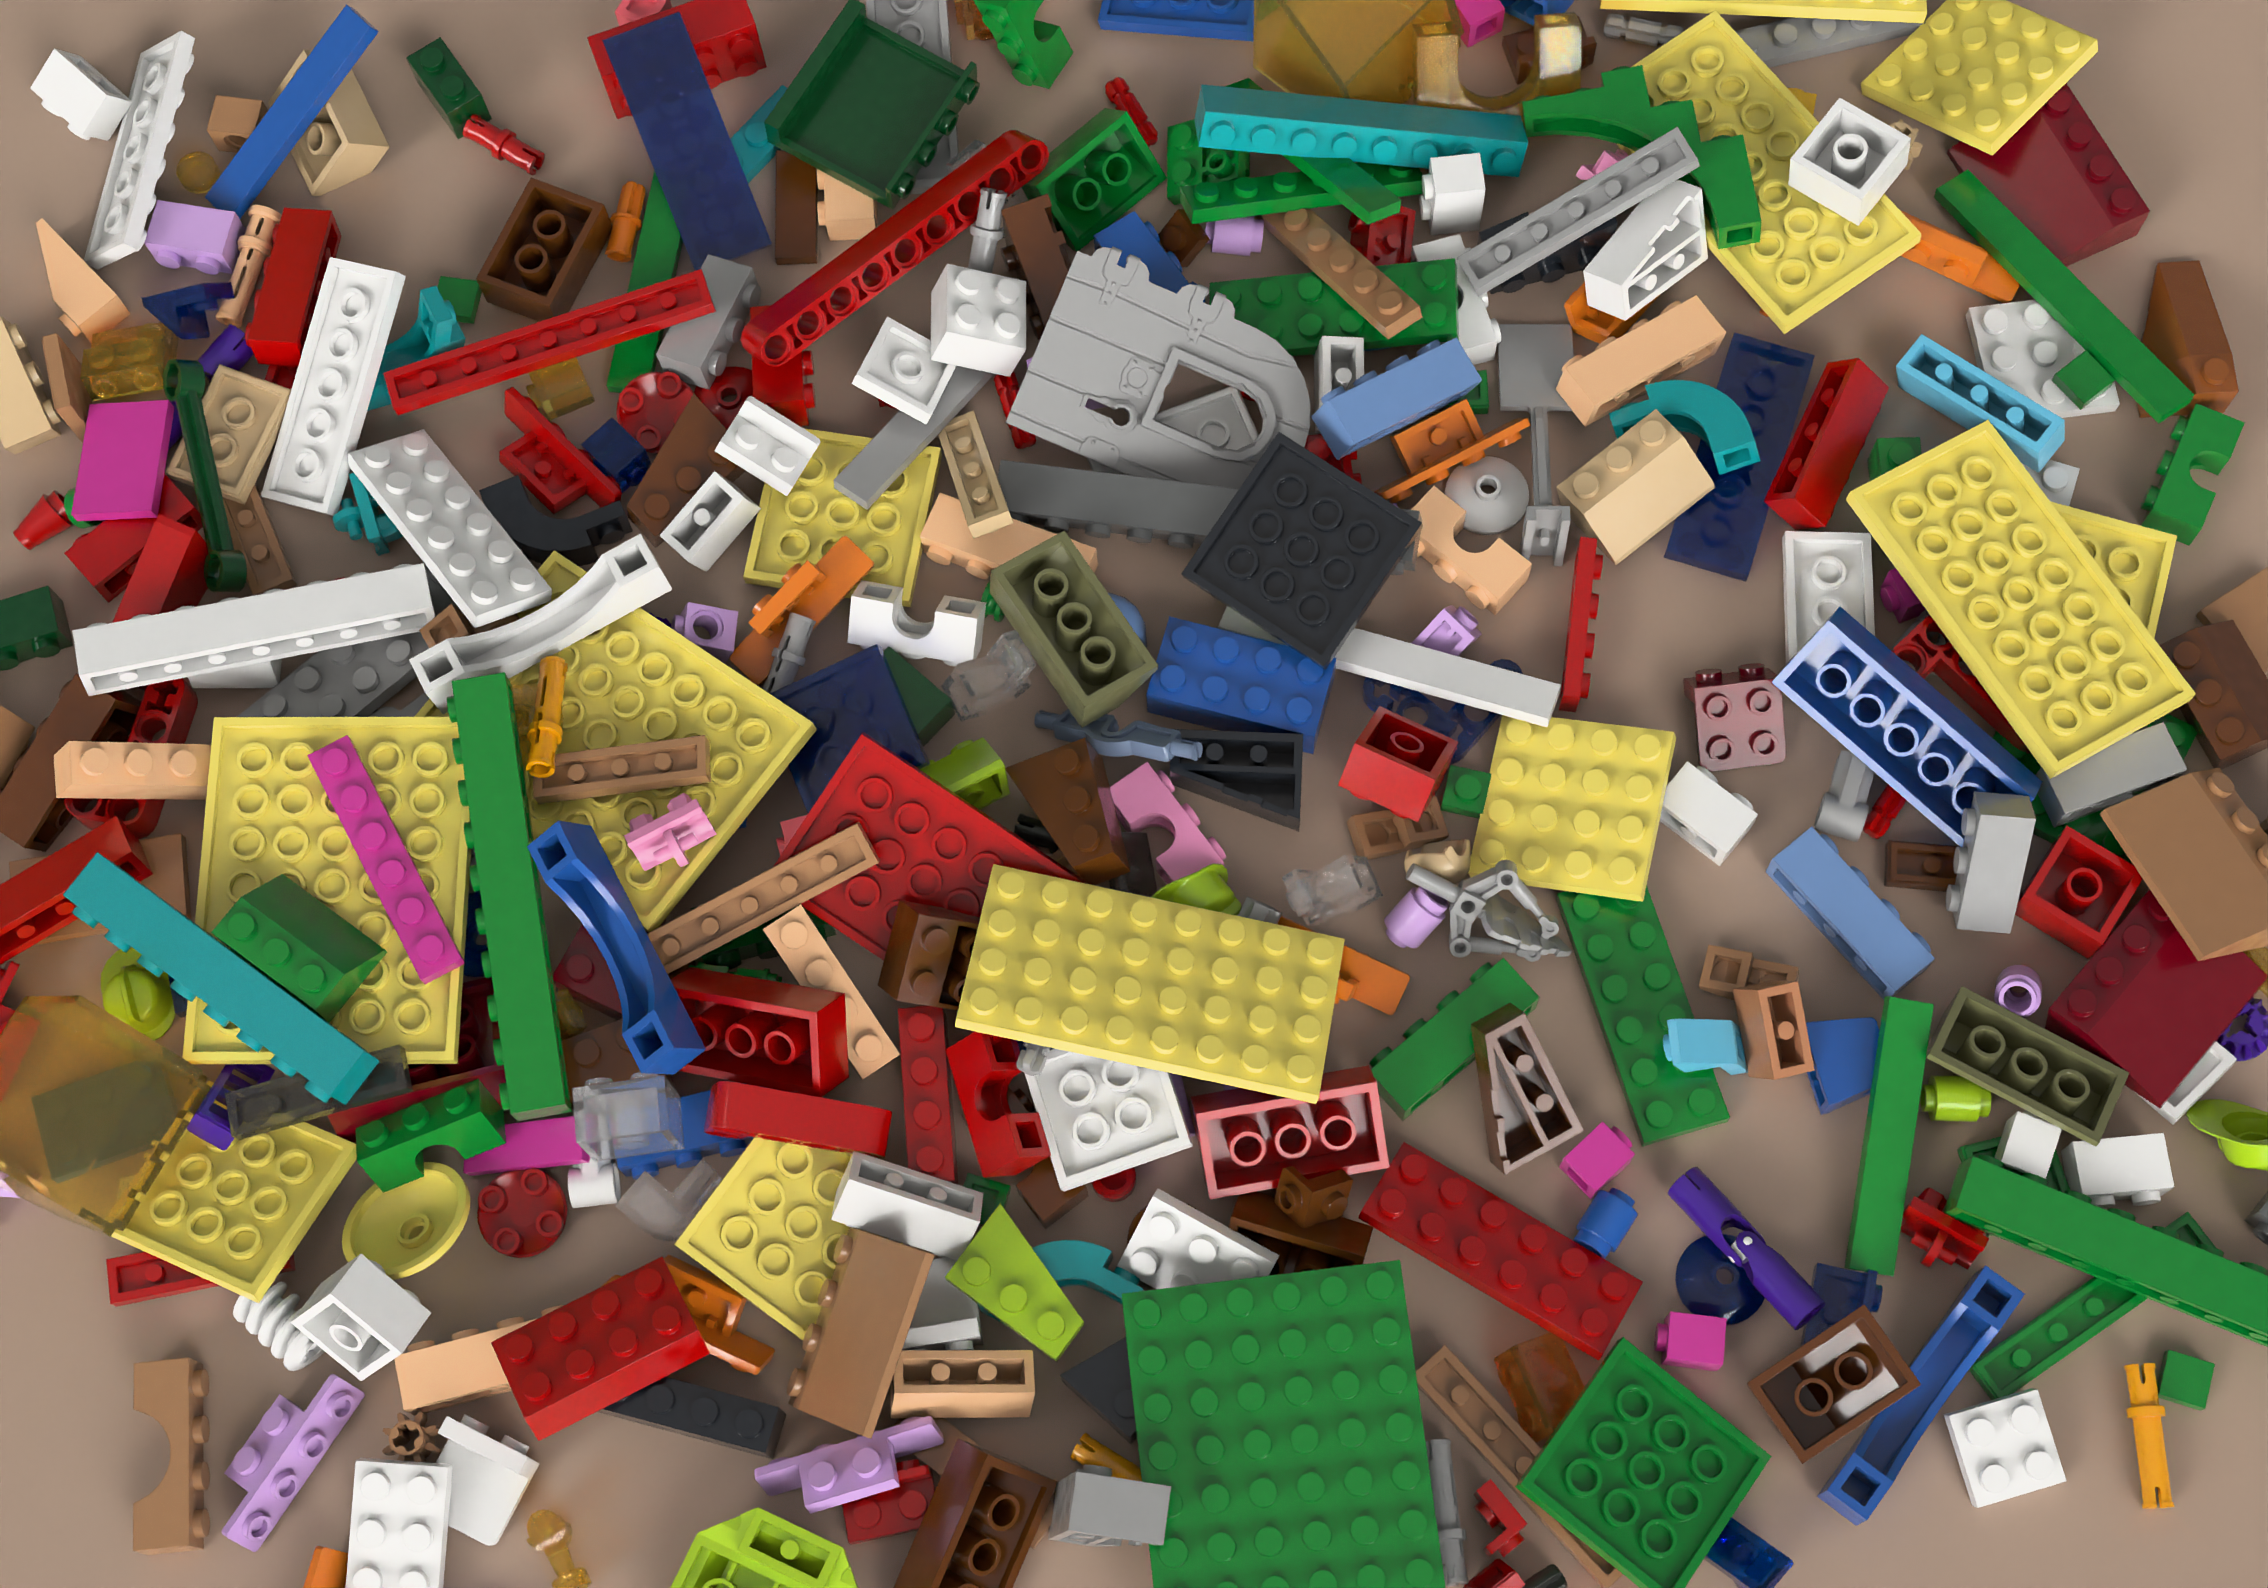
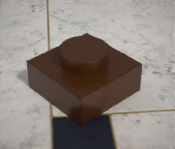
(1183, 238)

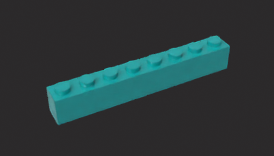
(1356, 129)
(221, 979)

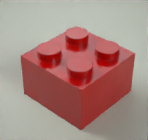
(1397, 764)
(2078, 892)

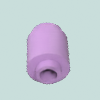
(1235, 235)
(1415, 917)
(2023, 1003)

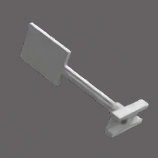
(1528, 378)

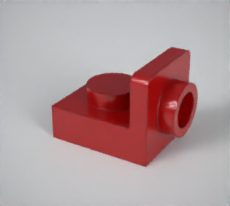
(1494, 1510)

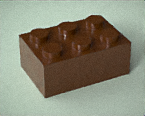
(544, 252)

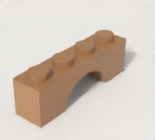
(174, 1512)

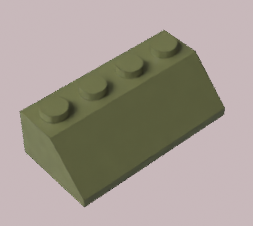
(1072, 628)
(2027, 1065)

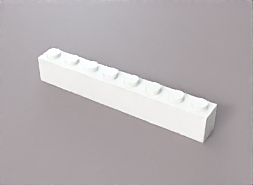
(253, 629)

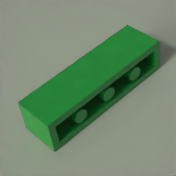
(1444, 1044)

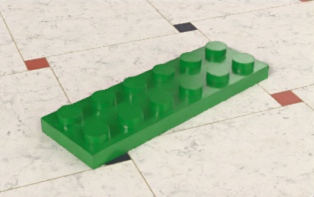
(1304, 308)
(1633, 996)

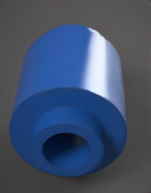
(1606, 1222)

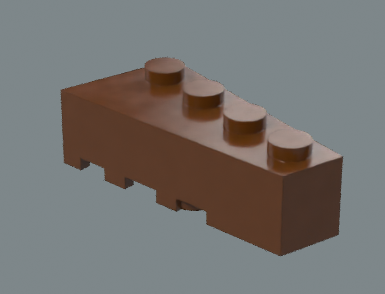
(29, 802)

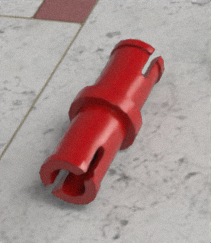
(503, 144)

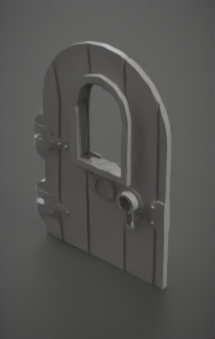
(1120, 345)

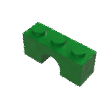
(1031, 47)
(2201, 442)
(460, 1118)

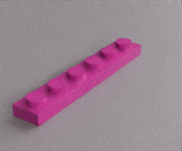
(386, 860)

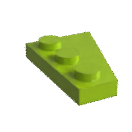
(1015, 1286)

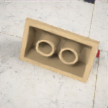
(341, 140)
(1635, 487)

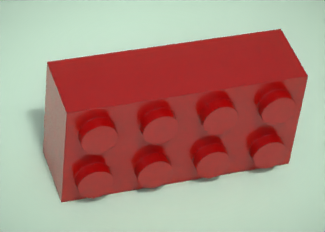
(720, 33)
(766, 1031)
(1254, 1134)
(599, 1348)

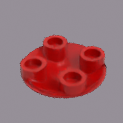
(652, 407)
(522, 1212)

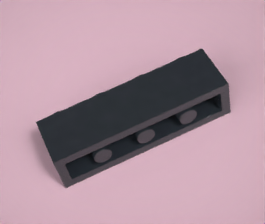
(704, 1415)

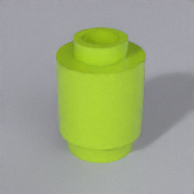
(1954, 1099)

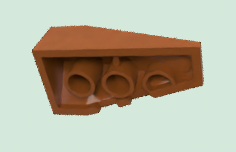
(2189, 336)

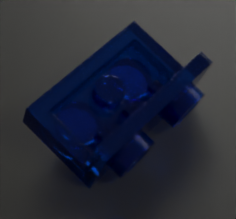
(1843, 1294)

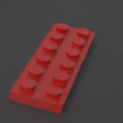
(1501, 1250)

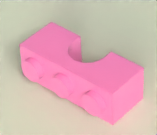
(1147, 801)

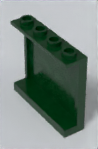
(870, 107)

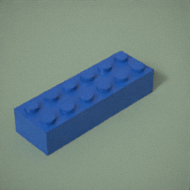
(1899, 724)

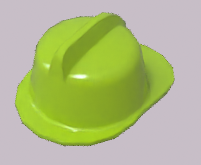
(1203, 890)
(137, 994)
(2238, 1129)

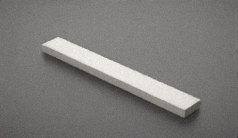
(1431, 672)

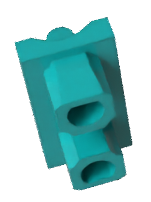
(377, 526)

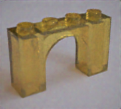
(1553, 72)

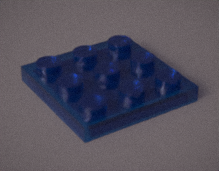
(842, 704)

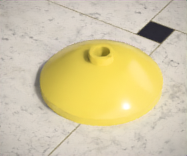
(408, 1224)

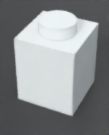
(2028, 1144)

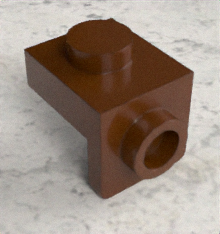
(1313, 1199)

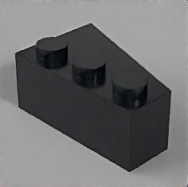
(1106, 1387)

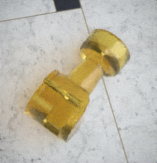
(551, 1536)

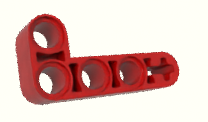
(1944, 662)
(163, 706)
(797, 1119)

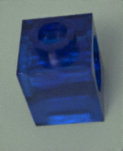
(617, 454)

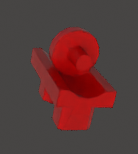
(1939, 1233)

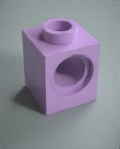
(717, 621)

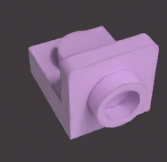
(1450, 631)

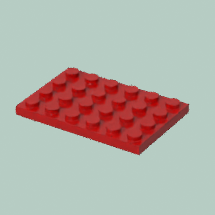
(927, 842)

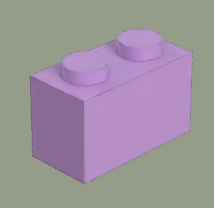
(194, 237)

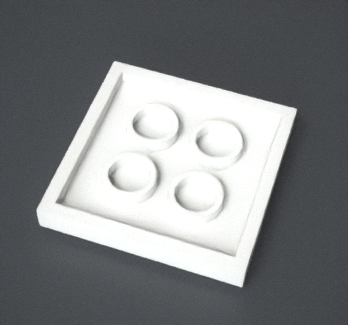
(2025, 350)
(1105, 1116)

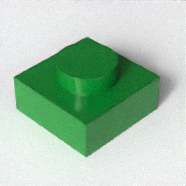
(1465, 791)

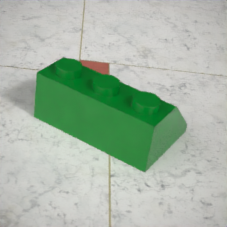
(1096, 176)
(300, 944)

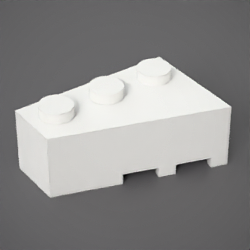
(1649, 251)

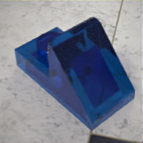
(186, 308)
(1747, 1558)

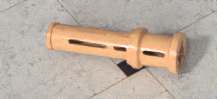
(253, 248)

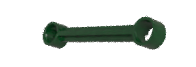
(224, 567)

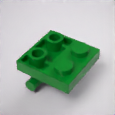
(1193, 164)

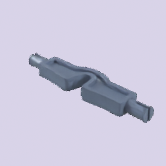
(1135, 739)

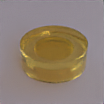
(197, 172)

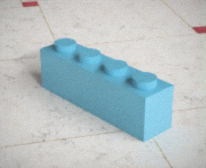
(1974, 396)

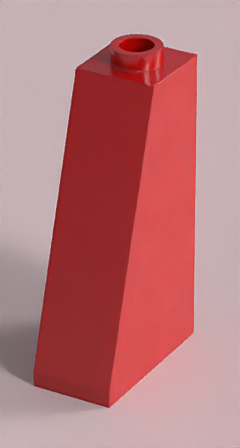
(166, 573)

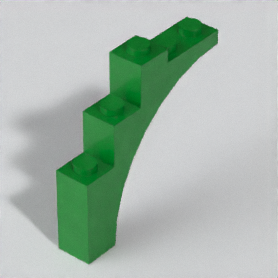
(1623, 116)

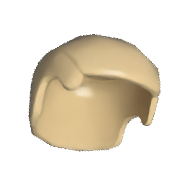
(1445, 858)

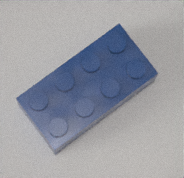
(1238, 683)

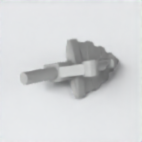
(1499, 917)

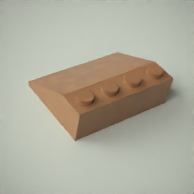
(2200, 860)
(859, 1330)

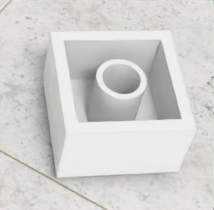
(1849, 161)
(978, 320)
(361, 1317)

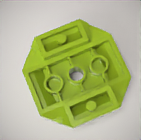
(763, 1553)

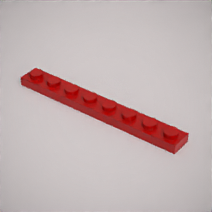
(549, 342)

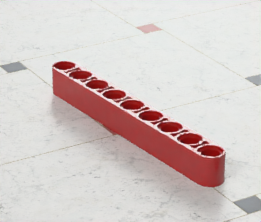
(1011, 161)

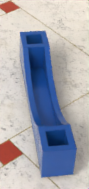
(652, 1011)
(1939, 1366)

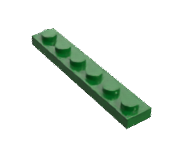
(1282, 193)

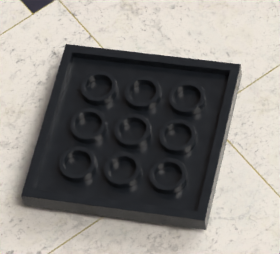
(1302, 550)

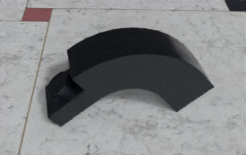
(541, 535)

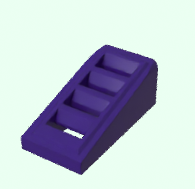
(212, 1120)

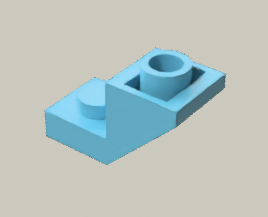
(1705, 1045)

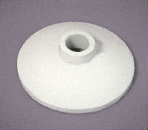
(1489, 512)

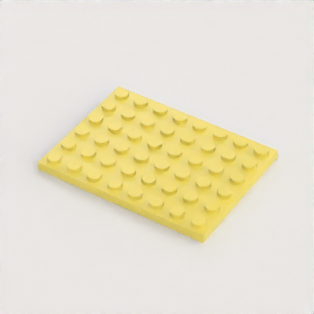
(653, 685)
(275, 819)

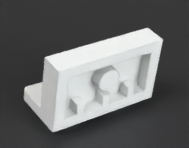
(768, 445)

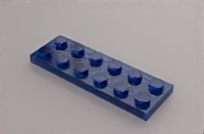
(687, 141)
(1726, 524)

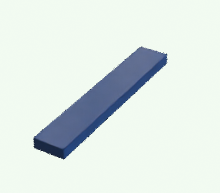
(292, 112)

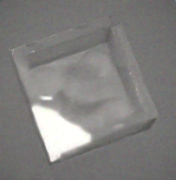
(627, 1117)

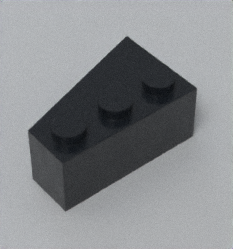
(1564, 261)
(1246, 771)

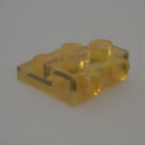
(127, 360)

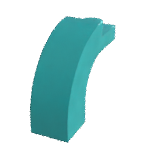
(431, 335)
(1699, 411)
(1083, 1265)

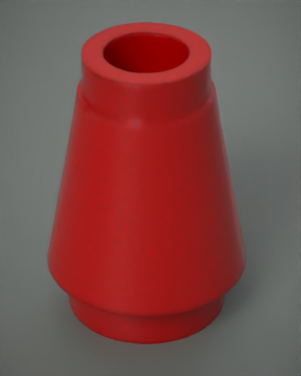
(43, 521)

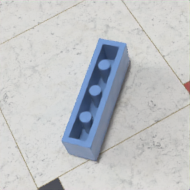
(1396, 397)
(1850, 913)

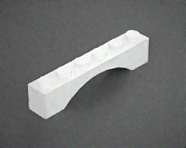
(609, 590)

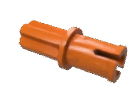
(626, 222)

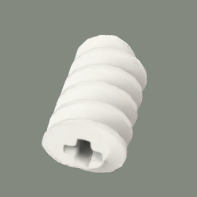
(273, 1323)

